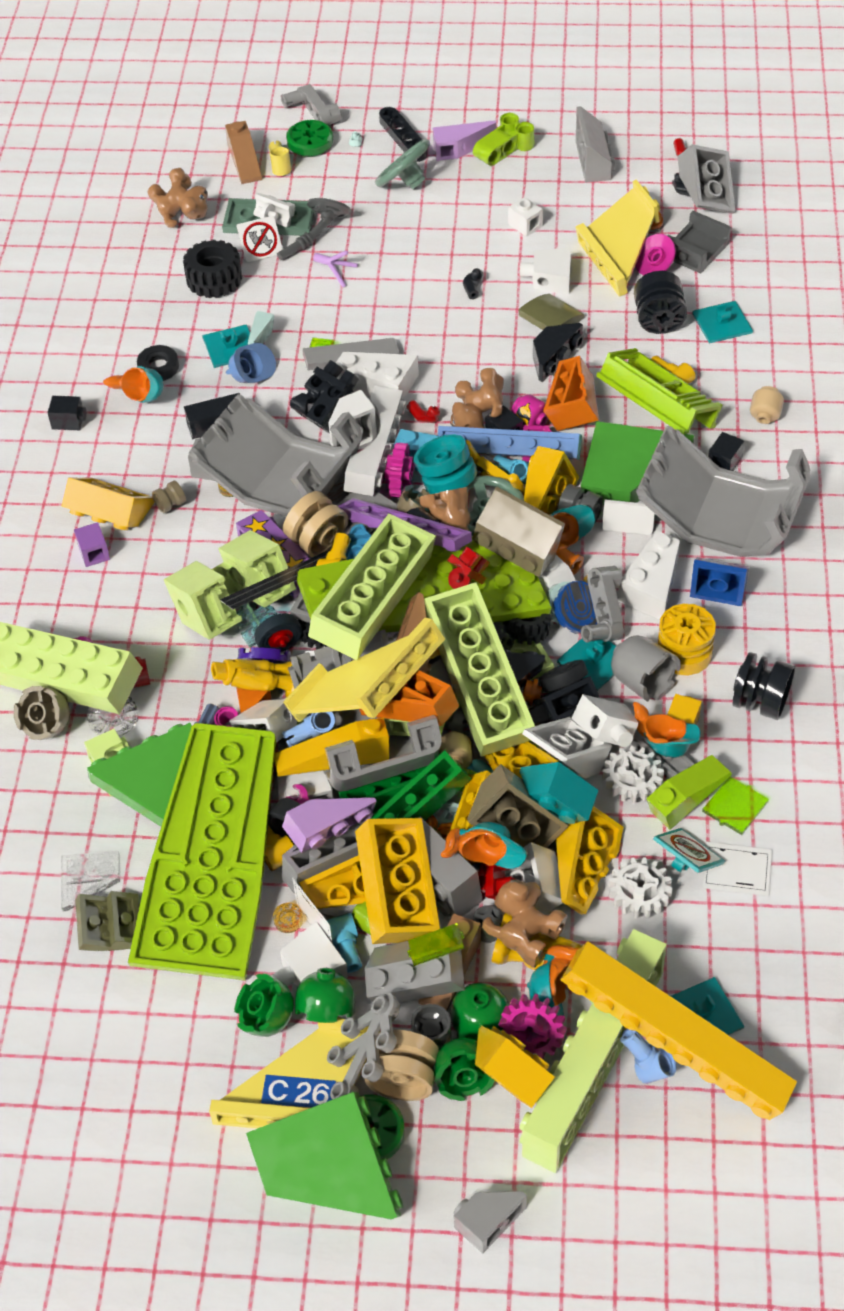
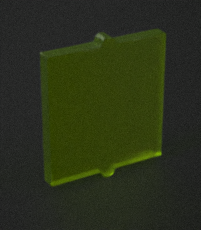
(735, 805)
(435, 944)

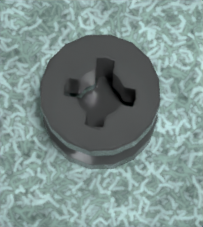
(484, 912)

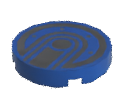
(574, 606)

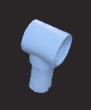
(307, 729)
(649, 1062)

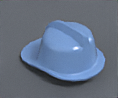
(252, 363)

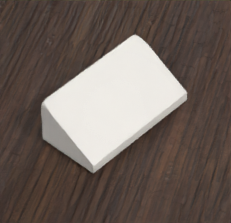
(627, 517)

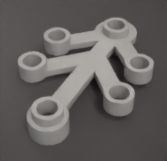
(384, 1011)

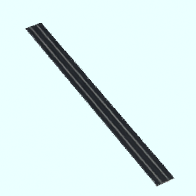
(269, 584)

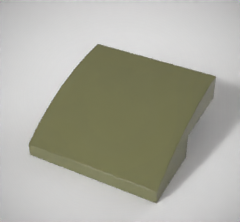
(549, 311)
(106, 921)

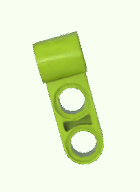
(505, 140)

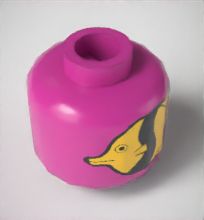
(530, 410)

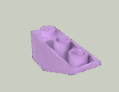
(459, 140)
(321, 819)

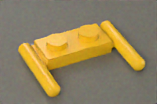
(490, 469)

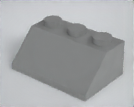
(593, 147)
(393, 972)

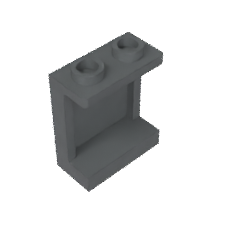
(700, 242)

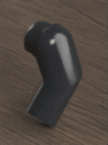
(679, 186)
(471, 281)

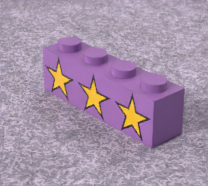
(268, 528)

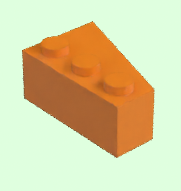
(571, 395)
(421, 698)

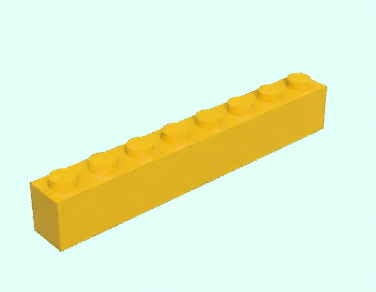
(679, 1031)

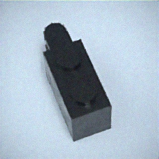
(561, 702)

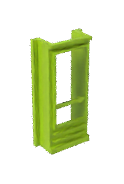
(658, 390)

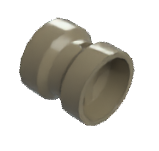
(169, 496)

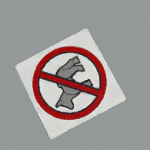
(259, 238)

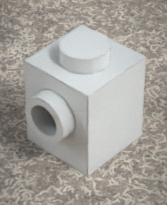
(525, 216)

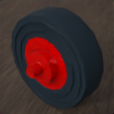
(278, 632)

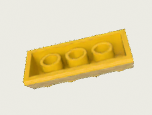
(396, 879)

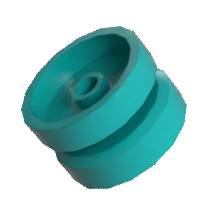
(445, 464)

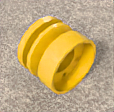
(688, 634)

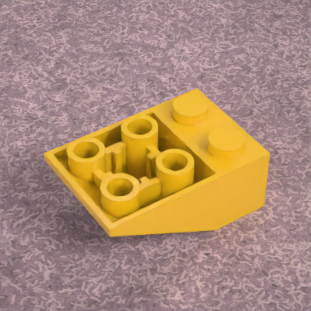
(511, 1066)

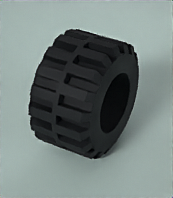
(212, 268)

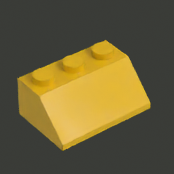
(106, 502)

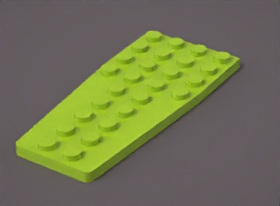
(507, 591)
(209, 857)

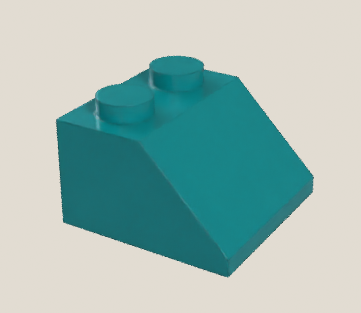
(560, 791)

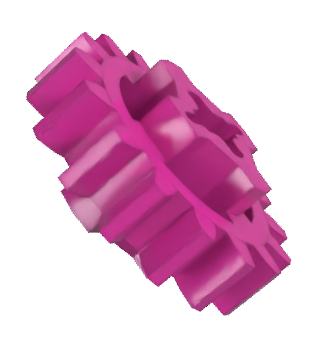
(399, 469)
(534, 1024)

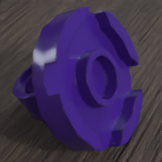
(270, 654)

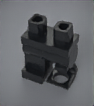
(323, 393)

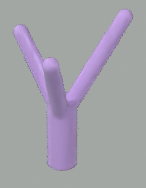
(331, 261)

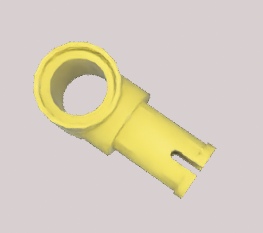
(279, 159)

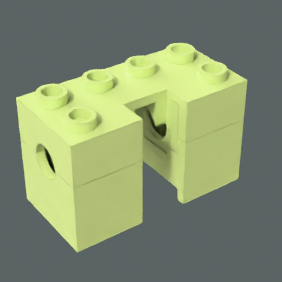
(198, 589)

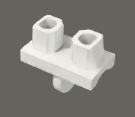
(271, 206)

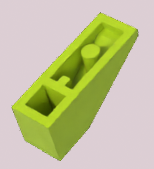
(686, 790)

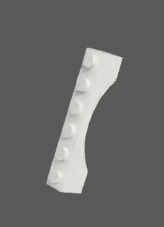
(367, 467)

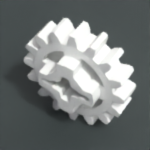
(633, 773)
(640, 887)

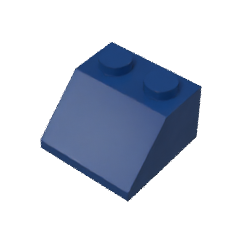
(718, 581)

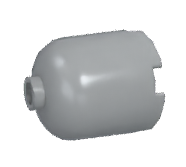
(644, 667)

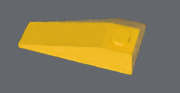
(547, 478)
(310, 756)
(519, 756)
(584, 858)
(336, 886)

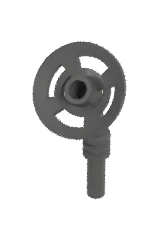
(328, 209)

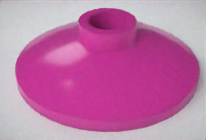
(656, 254)

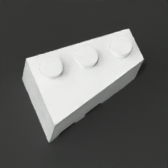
(380, 369)
(651, 576)

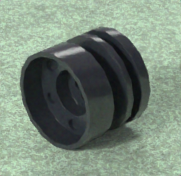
(660, 302)
(763, 685)

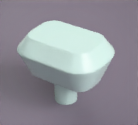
(355, 139)

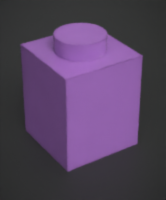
(91, 544)

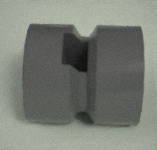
(575, 496)
(433, 1023)

